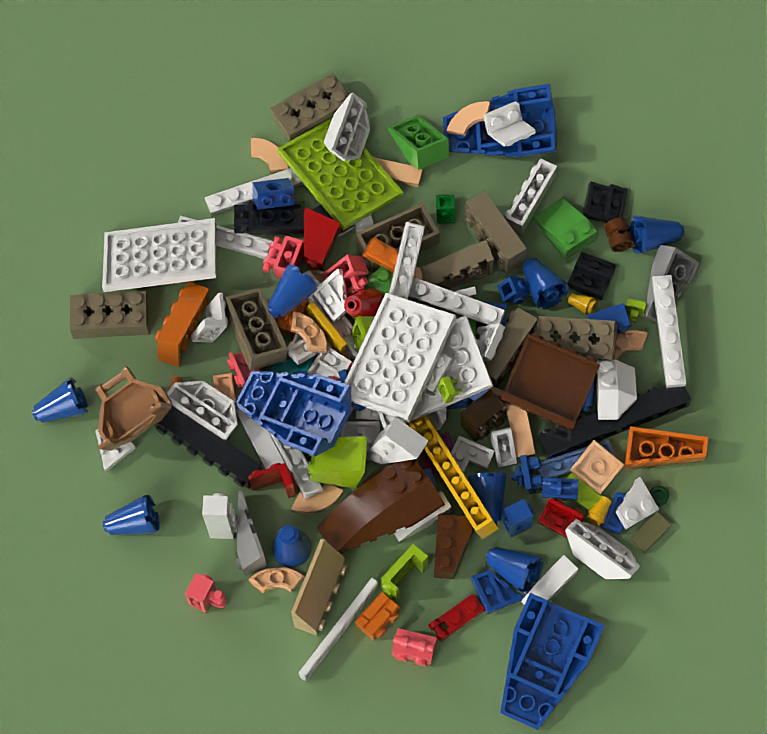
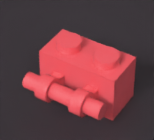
(289, 253)
(353, 270)
(203, 593)
(414, 647)

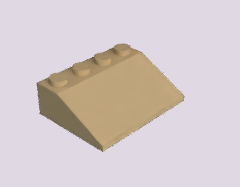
(318, 589)

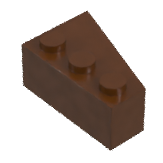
(451, 543)

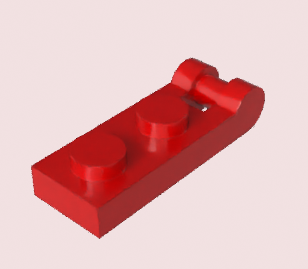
(457, 617)

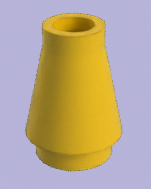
(583, 303)
(599, 511)

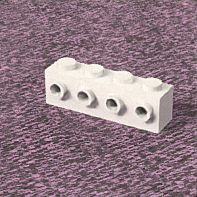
(531, 195)
(219, 516)

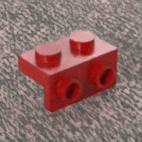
(558, 516)

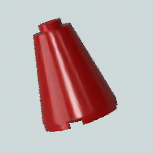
(363, 303)

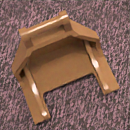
(129, 409)

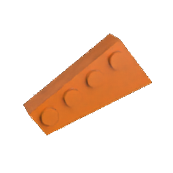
(181, 323)
(659, 447)

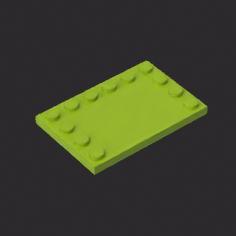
(343, 188)

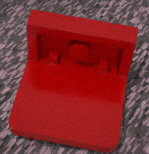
(276, 473)

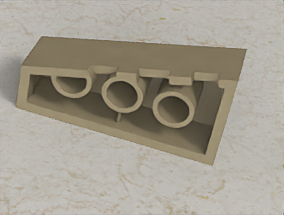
(460, 267)

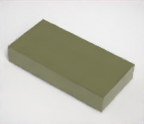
(650, 532)

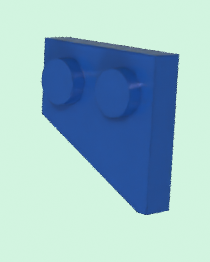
(494, 592)

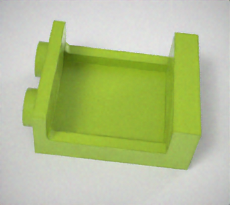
(404, 564)

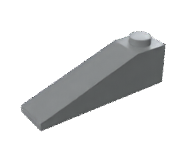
(674, 263)
(248, 545)

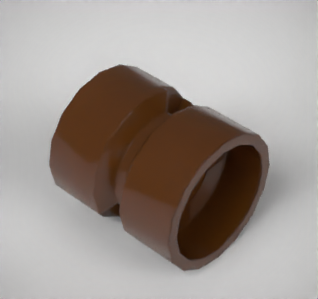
(619, 235)

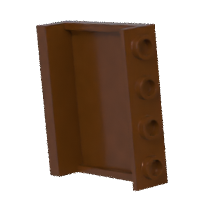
(550, 381)

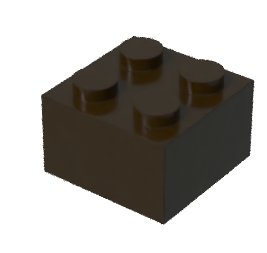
(483, 416)

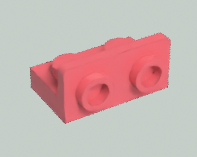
(241, 369)

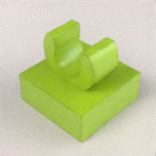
(635, 308)
(447, 389)

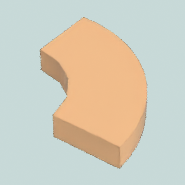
(467, 117)
(268, 152)
(310, 332)
(630, 341)
(319, 502)
(276, 578)

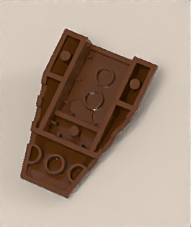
(382, 503)

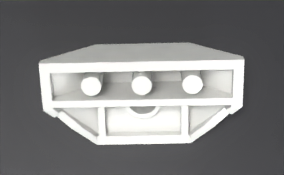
(348, 129)
(614, 388)
(205, 406)
(600, 551)

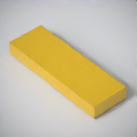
(324, 324)

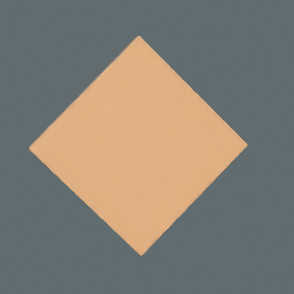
(596, 467)

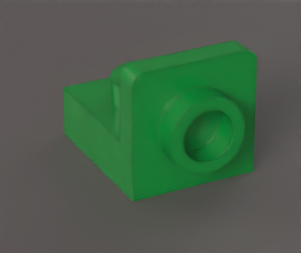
(445, 208)

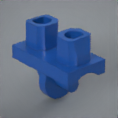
(528, 465)
(560, 488)

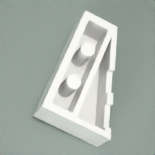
(396, 444)

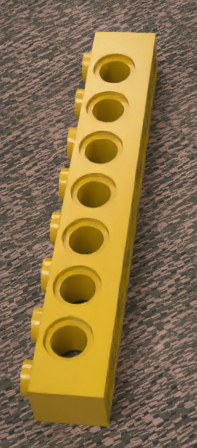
(455, 478)

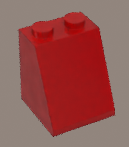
(319, 238)

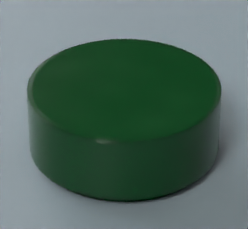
(660, 495)

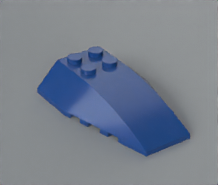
(536, 110)
(297, 409)
(545, 659)

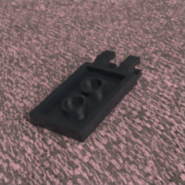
(269, 220)

